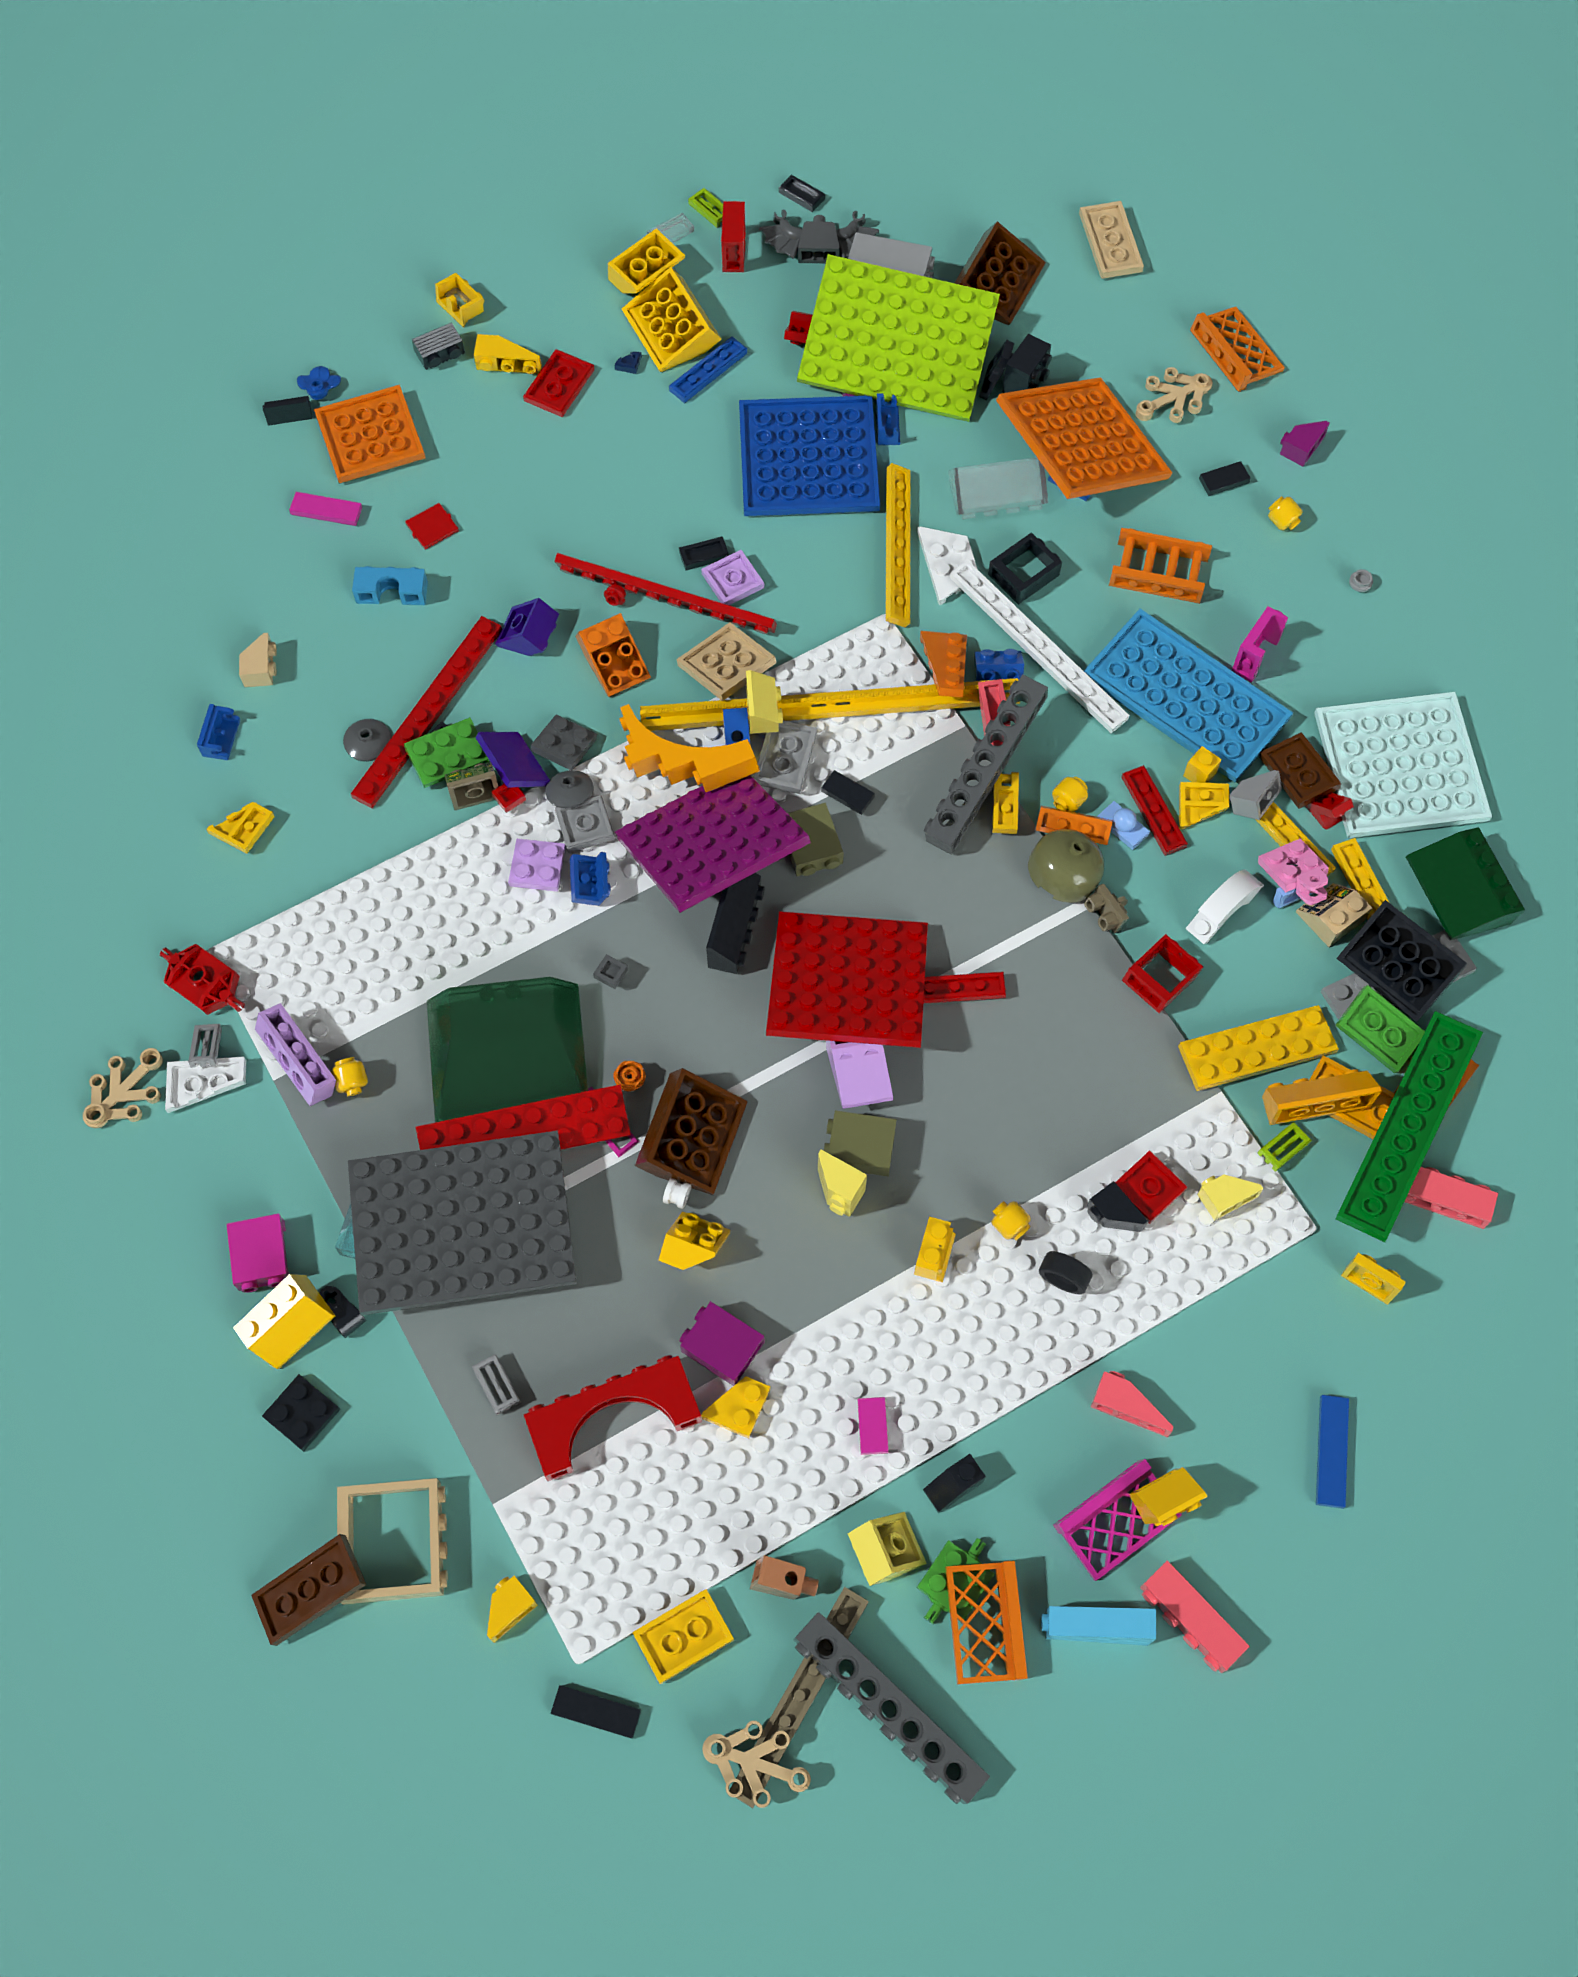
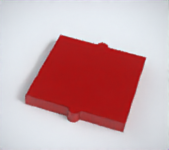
(431, 526)

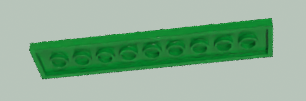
(1409, 1127)

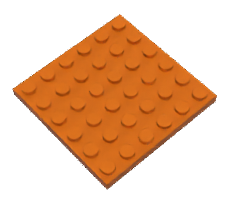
(1084, 437)

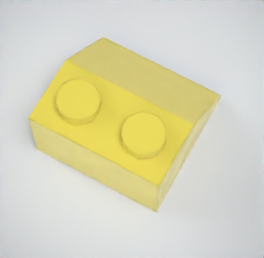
(762, 703)
(840, 1183)
(886, 1548)

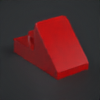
(1330, 809)

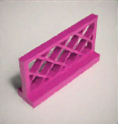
(1098, 1503)

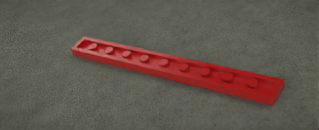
(675, 597)
(426, 711)

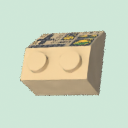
(1335, 915)

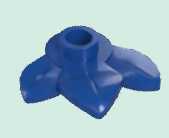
(318, 382)

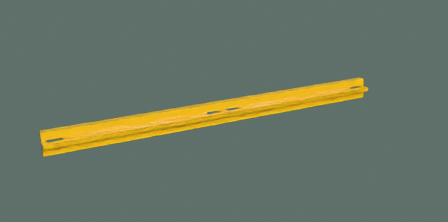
(800, 706)

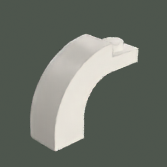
(1223, 903)

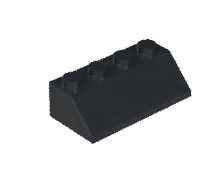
(733, 923)

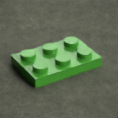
(445, 751)
(1380, 1029)

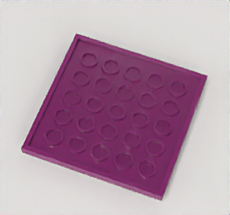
(711, 840)

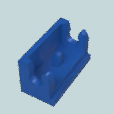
(887, 421)
(218, 732)

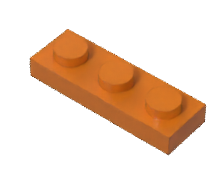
(1095, 827)

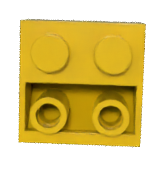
(1167, 1496)

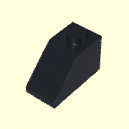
(1115, 1210)
(954, 1483)

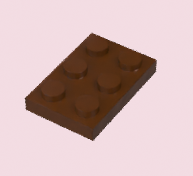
(1301, 770)

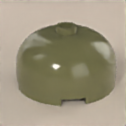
(1066, 865)

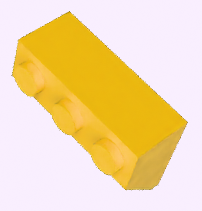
(643, 262)
(284, 1320)

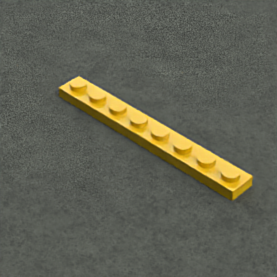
(898, 545)

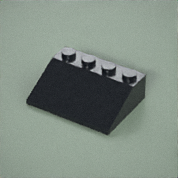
(1401, 961)

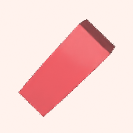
(990, 696)

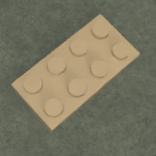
(1111, 239)

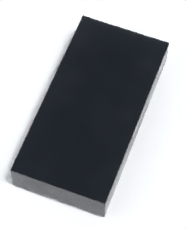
(801, 193)
(1224, 478)
(703, 553)
(847, 792)

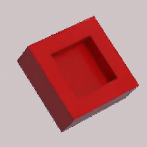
(508, 797)

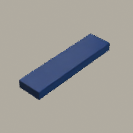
(708, 369)
(1332, 1451)

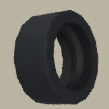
(1065, 1272)

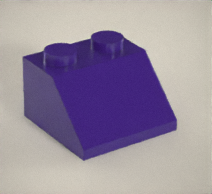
(528, 627)

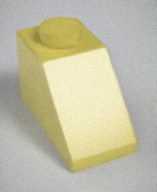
(1226, 1194)

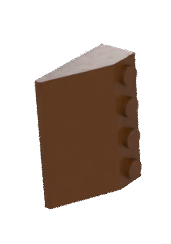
(1003, 267)
(691, 1132)

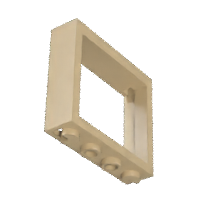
(438, 1548)

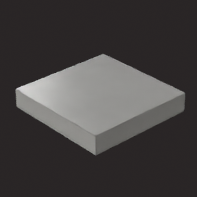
(585, 824)

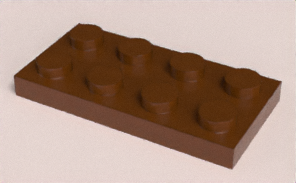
(308, 1589)

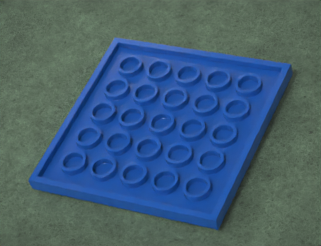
(808, 456)

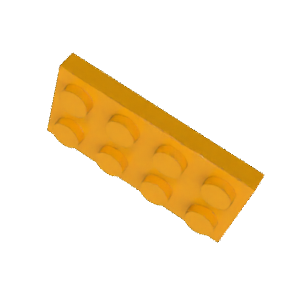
(1362, 1120)

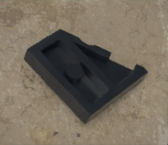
(996, 368)

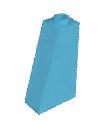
(1100, 1624)

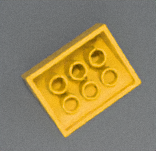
(670, 321)

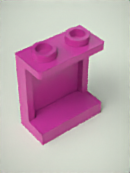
(1249, 657)
(257, 1252)

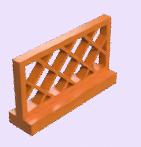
(1225, 353)
(1010, 1620)

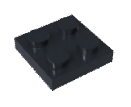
(301, 1412)

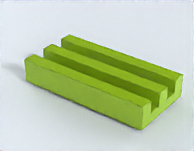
(705, 208)
(1271, 1158)

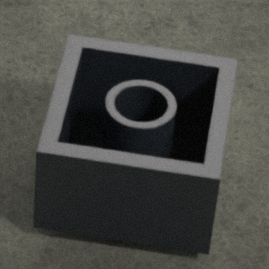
(1027, 365)

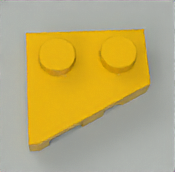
(243, 827)

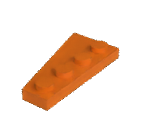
(947, 660)

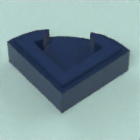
(629, 363)

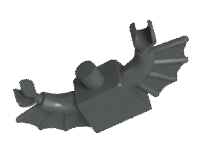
(815, 239)

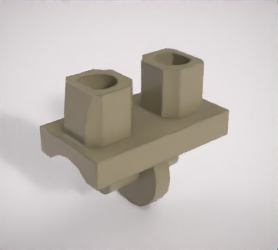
(1110, 907)

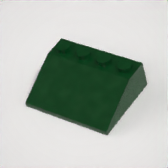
(1465, 884)

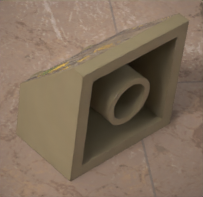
(471, 785)

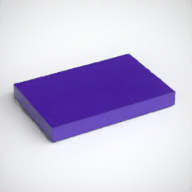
(512, 759)

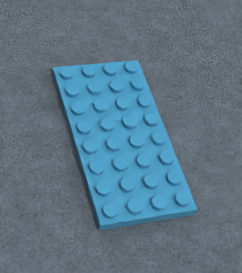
(1187, 694)

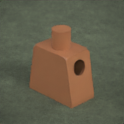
(770, 1579)

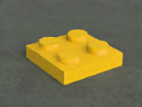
(1373, 1278)

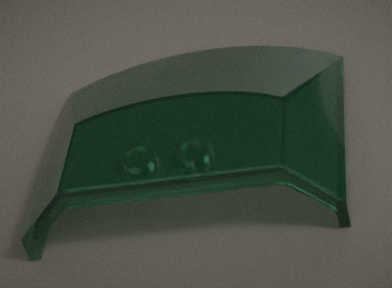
(505, 1045)

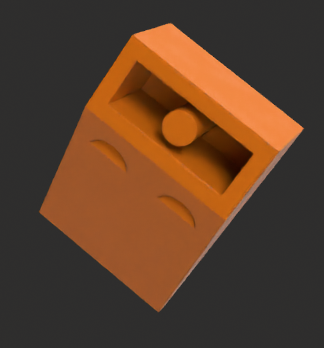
(613, 655)

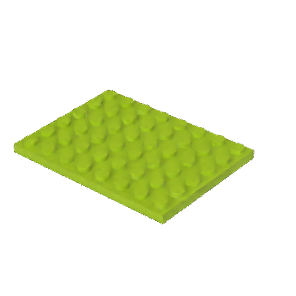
(898, 337)

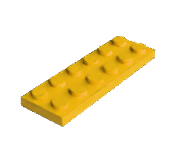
(1257, 1048)

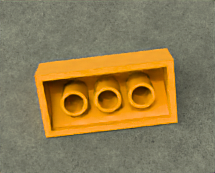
(1320, 1097)

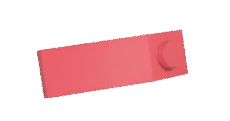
(1123, 1400)

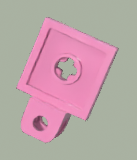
(1306, 877)

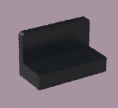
(287, 410)

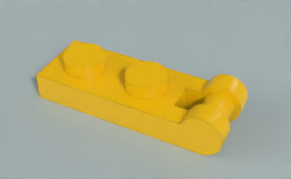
(1006, 804)

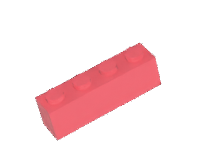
(1452, 1197)
(1194, 1617)

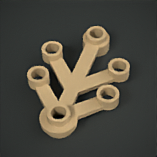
(1199, 384)
(121, 1091)
(751, 1761)

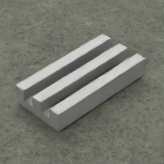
(204, 1058)
(506, 1404)

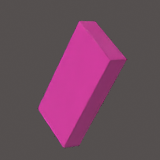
(872, 1426)

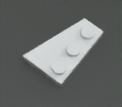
(196, 1084)

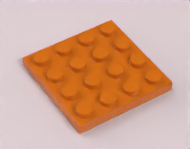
(369, 434)

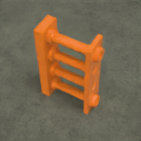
(1160, 584)

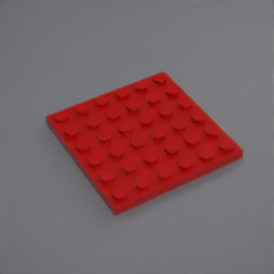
(848, 979)

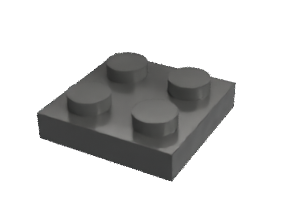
(563, 742)

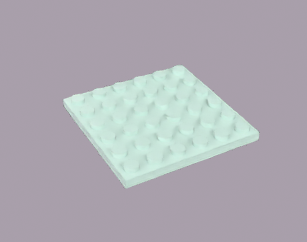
(1403, 764)

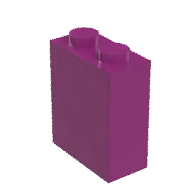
(721, 1343)

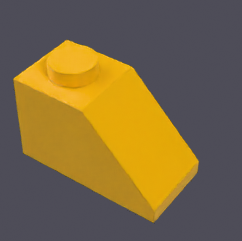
(508, 1606)

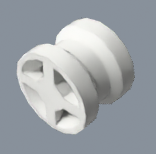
(676, 1193)

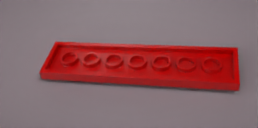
(577, 1117)

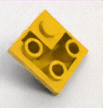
(692, 1241)

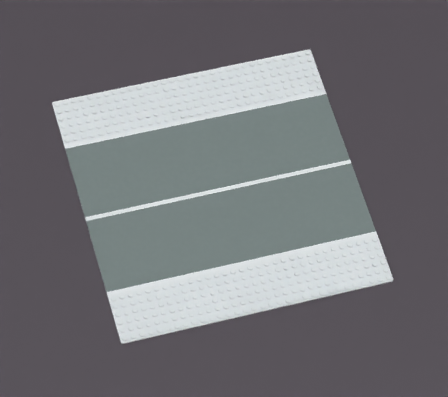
(999, 1104)

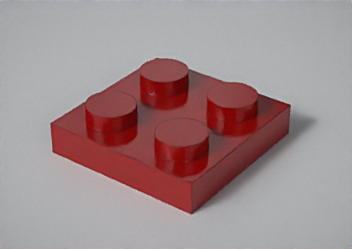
(1151, 1186)

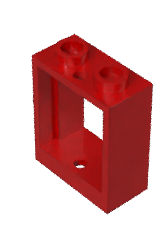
(733, 236)
(1148, 987)

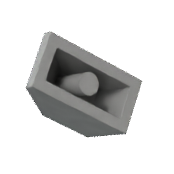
(1256, 794)

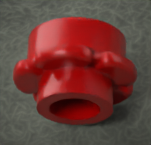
(615, 595)

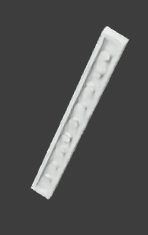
(1039, 646)

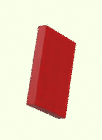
(558, 383)

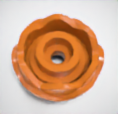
(629, 1068)

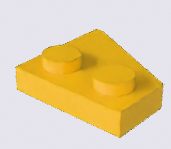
(1201, 801)
(738, 1407)

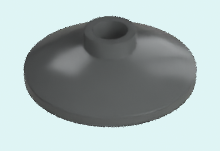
(366, 748)
(569, 789)

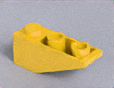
(500, 354)

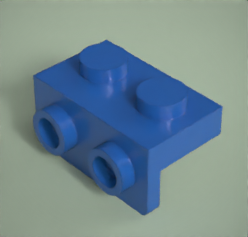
(998, 664)
(589, 879)

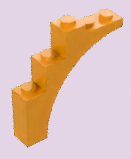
(708, 765)

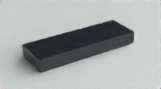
(596, 1712)

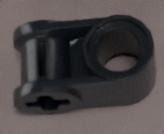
(346, 1314)

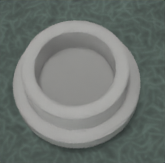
(1361, 580)

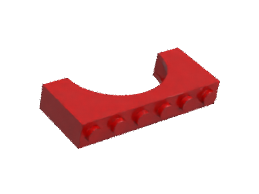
(557, 1424)

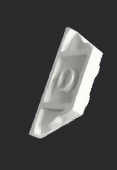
(943, 554)

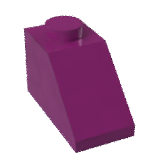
(1303, 441)

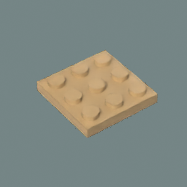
(723, 659)

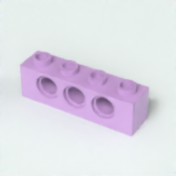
(295, 1054)

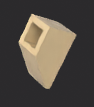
(257, 663)

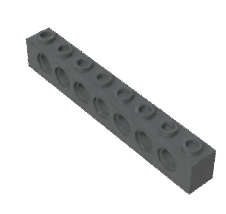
(948, 837)
(971, 1775)

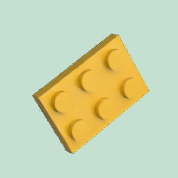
(683, 1636)

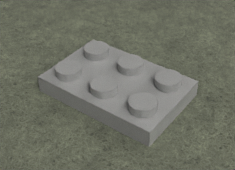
(786, 757)

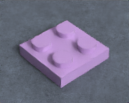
(732, 578)
(537, 865)

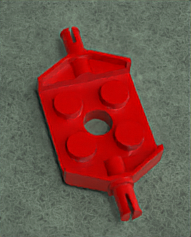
(215, 987)

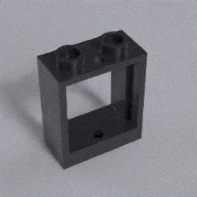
(1010, 582)

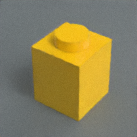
(1202, 766)

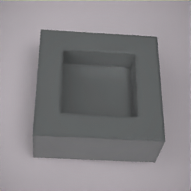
(610, 971)

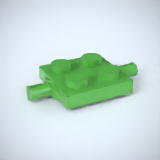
(935, 1581)

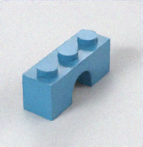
(372, 582)

